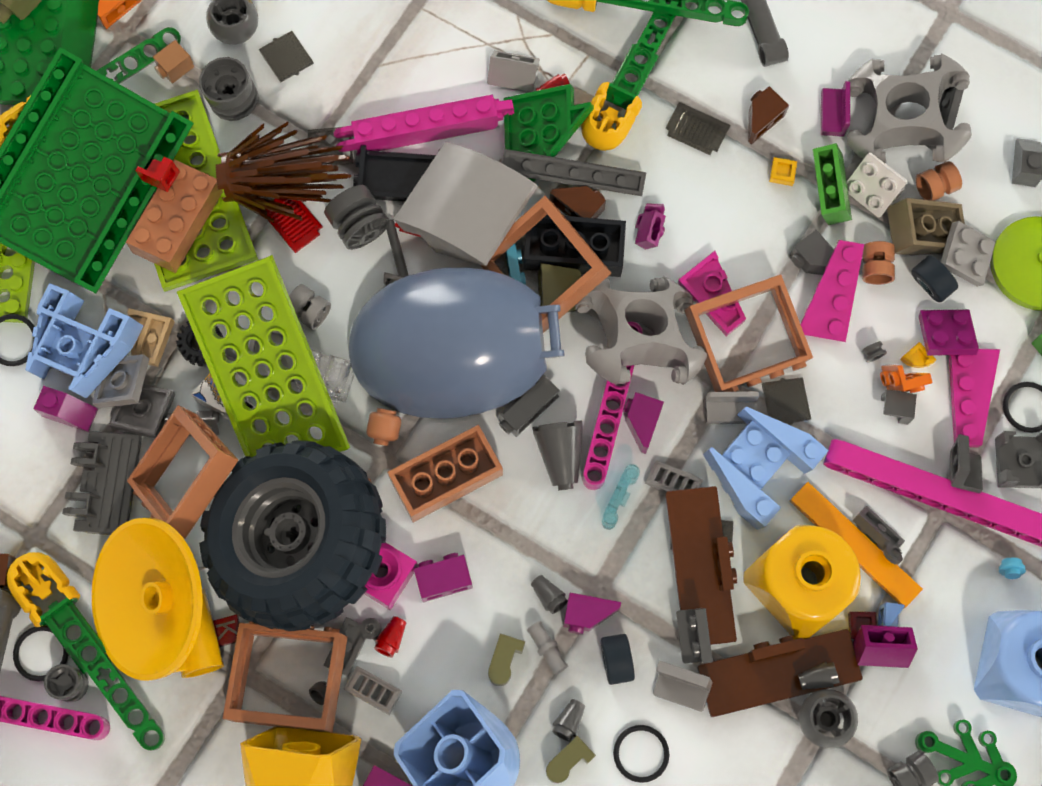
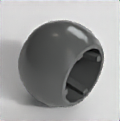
(226, 12)
(812, 726)

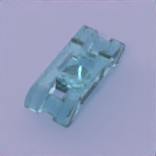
(620, 496)

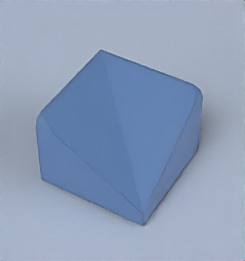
(889, 614)

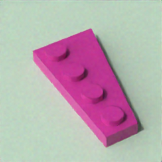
(833, 299)
(971, 392)

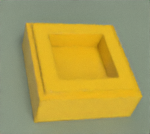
(783, 171)

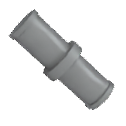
(547, 648)

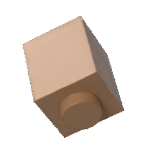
(172, 62)

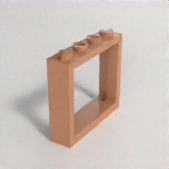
(580, 287)
(789, 318)
(159, 456)
(240, 668)

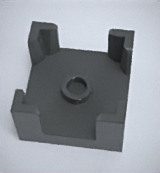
(1018, 460)

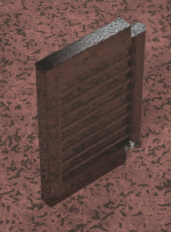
(696, 129)

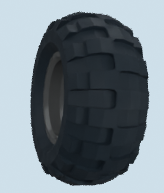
(319, 553)

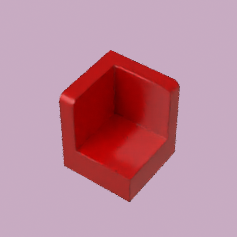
(159, 173)

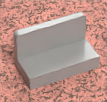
(512, 71)
(724, 406)
(682, 686)

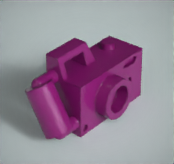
(650, 226)

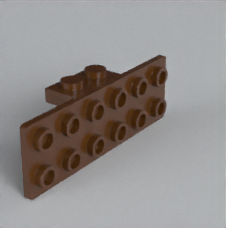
(703, 559)
(772, 671)

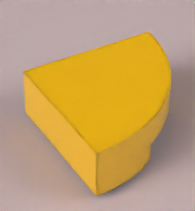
(917, 357)

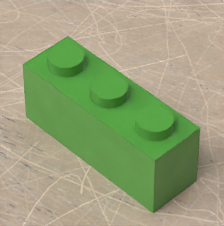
(832, 184)

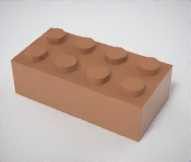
(174, 218)
(445, 473)

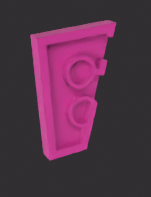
(709, 281)

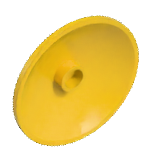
(153, 604)

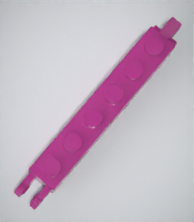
(424, 124)

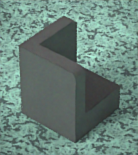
(899, 405)

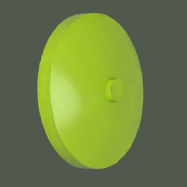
(1018, 262)

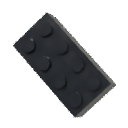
(550, 246)

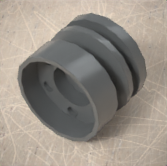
(228, 77)
(356, 217)

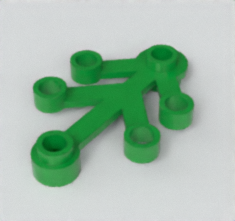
(971, 760)

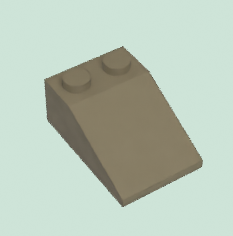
(922, 225)

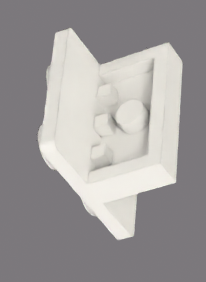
(875, 185)

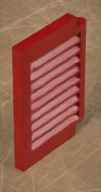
(294, 231)

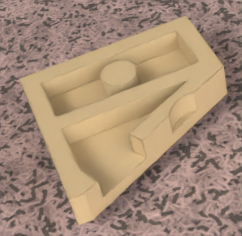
(153, 335)

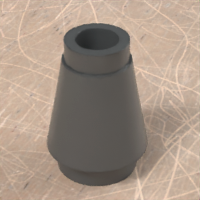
(550, 596)
(820, 676)
(568, 721)

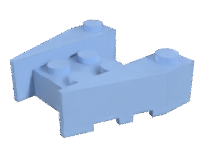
(76, 347)
(756, 457)

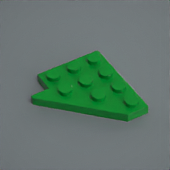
(544, 120)

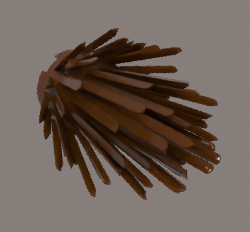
(265, 169)

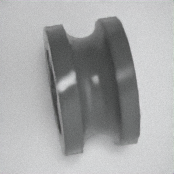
(874, 352)

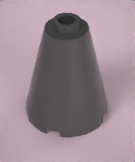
(560, 451)

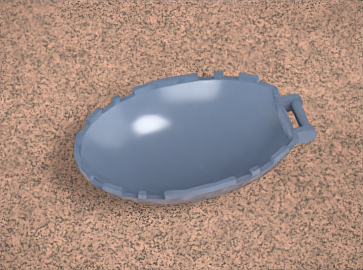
(452, 342)

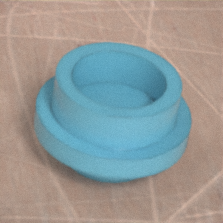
(1012, 568)

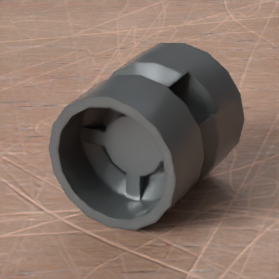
(66, 683)
(916, 771)

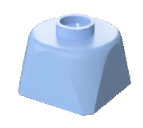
(1008, 663)
(459, 746)

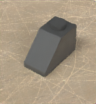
(1027, 163)
(812, 254)

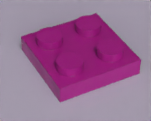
(948, 332)

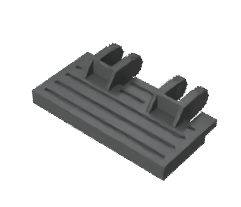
(110, 492)

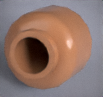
(383, 426)

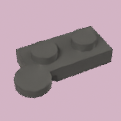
(881, 533)
(356, 634)

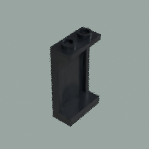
(390, 174)

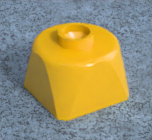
(791, 600)
(299, 758)

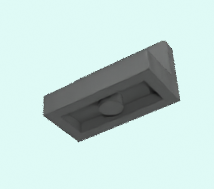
(965, 466)

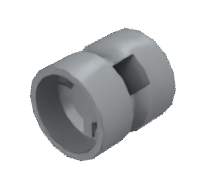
(310, 308)

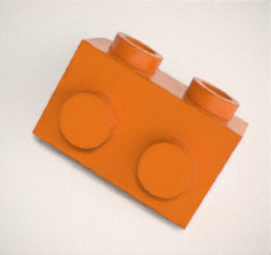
(895, 379)

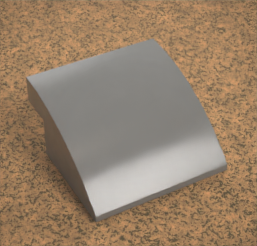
(465, 204)

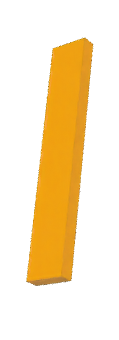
(870, 557)

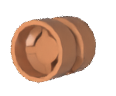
(936, 182)
(878, 261)

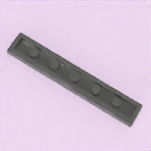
(575, 172)

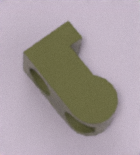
(499, 668)
(561, 764)

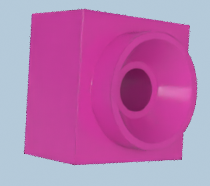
(400, 570)

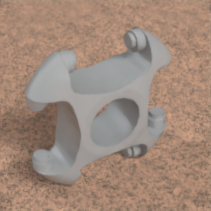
(918, 88)
(630, 347)

